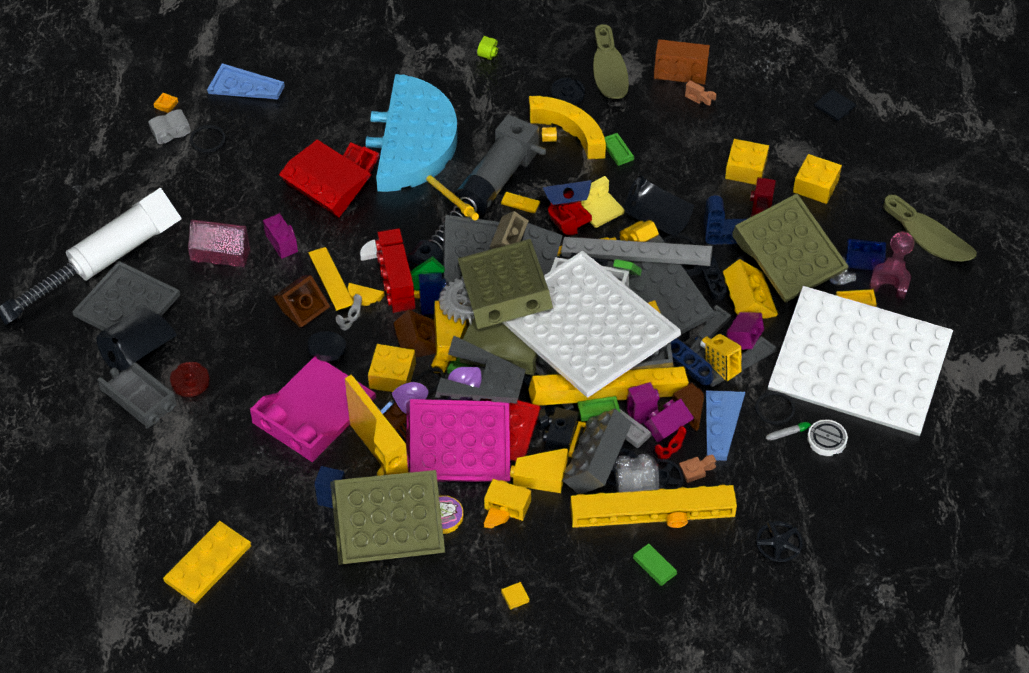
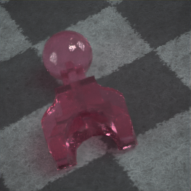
(894, 270)

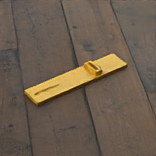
(331, 278)

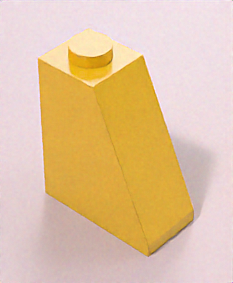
(541, 470)

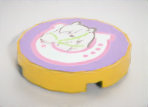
(450, 513)

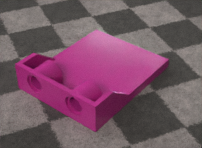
(307, 409)
(459, 439)

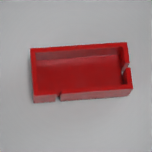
(395, 270)

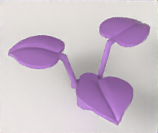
(414, 390)

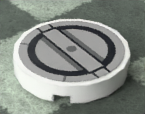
(827, 437)

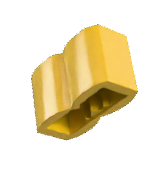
(639, 232)

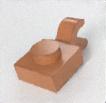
(696, 93)
(695, 469)

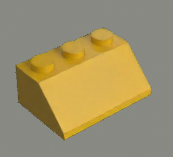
(749, 289)

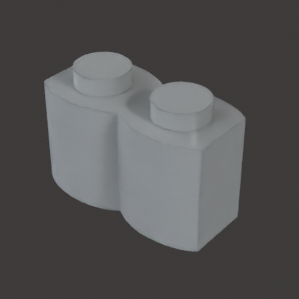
(169, 126)

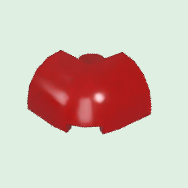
(361, 156)
(569, 215)

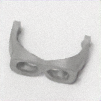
(356, 307)

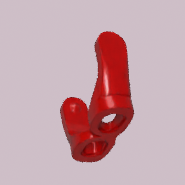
(678, 438)

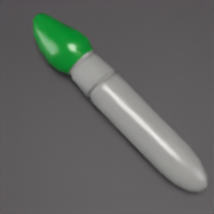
(788, 431)

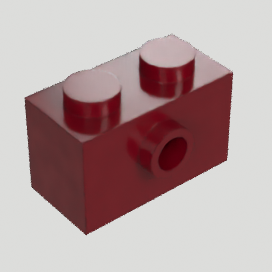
(763, 195)

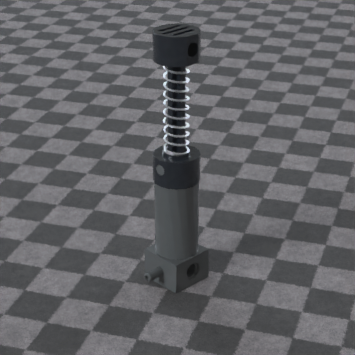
(514, 146)

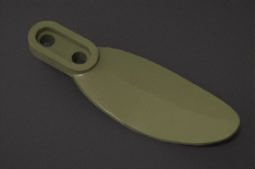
(609, 66)
(928, 232)

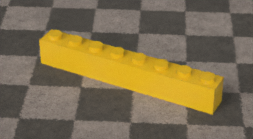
(558, 390)
(652, 505)

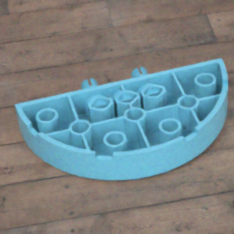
(417, 134)

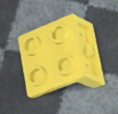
(601, 203)

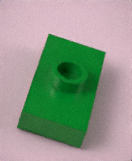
(429, 266)

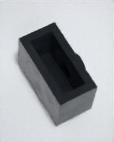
(561, 429)

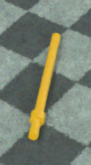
(466, 209)

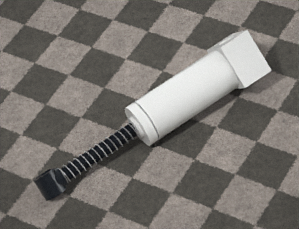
(103, 247)

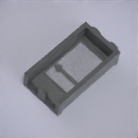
(139, 394)

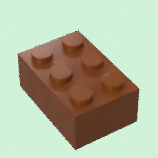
(681, 61)

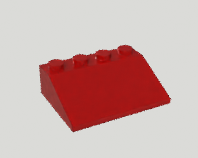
(325, 177)

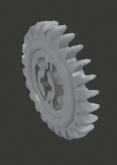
(451, 298)

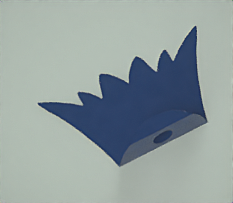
(556, 196)

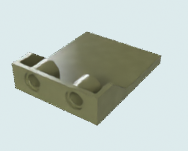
(790, 247)
(505, 283)
(387, 517)

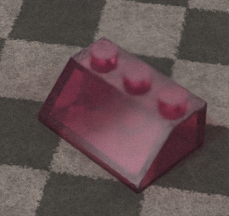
(218, 243)

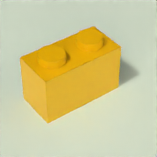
(508, 498)

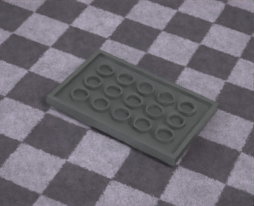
(672, 290)

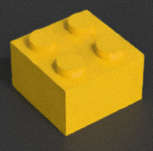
(746, 161)
(817, 178)
(391, 367)

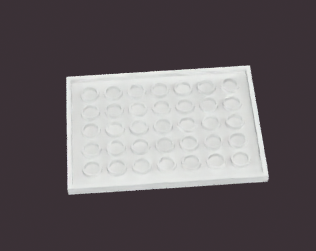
(594, 325)
(861, 360)

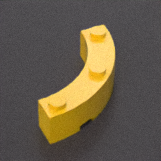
(572, 120)

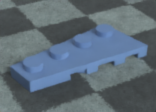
(243, 83)
(721, 421)

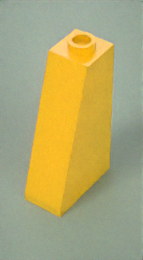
(444, 333)

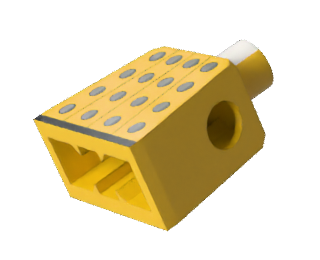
(723, 355)

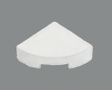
(368, 251)

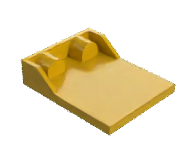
(375, 430)

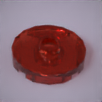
(182, 377)

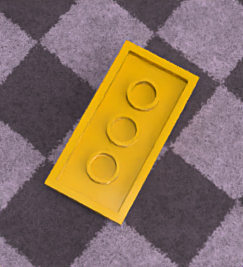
(207, 562)

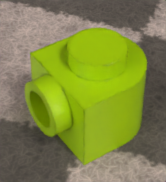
(487, 48)

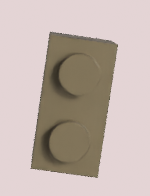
(509, 230)

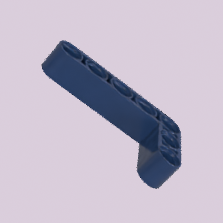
(716, 227)
(695, 368)

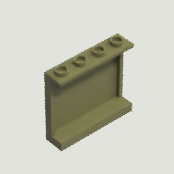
(502, 343)

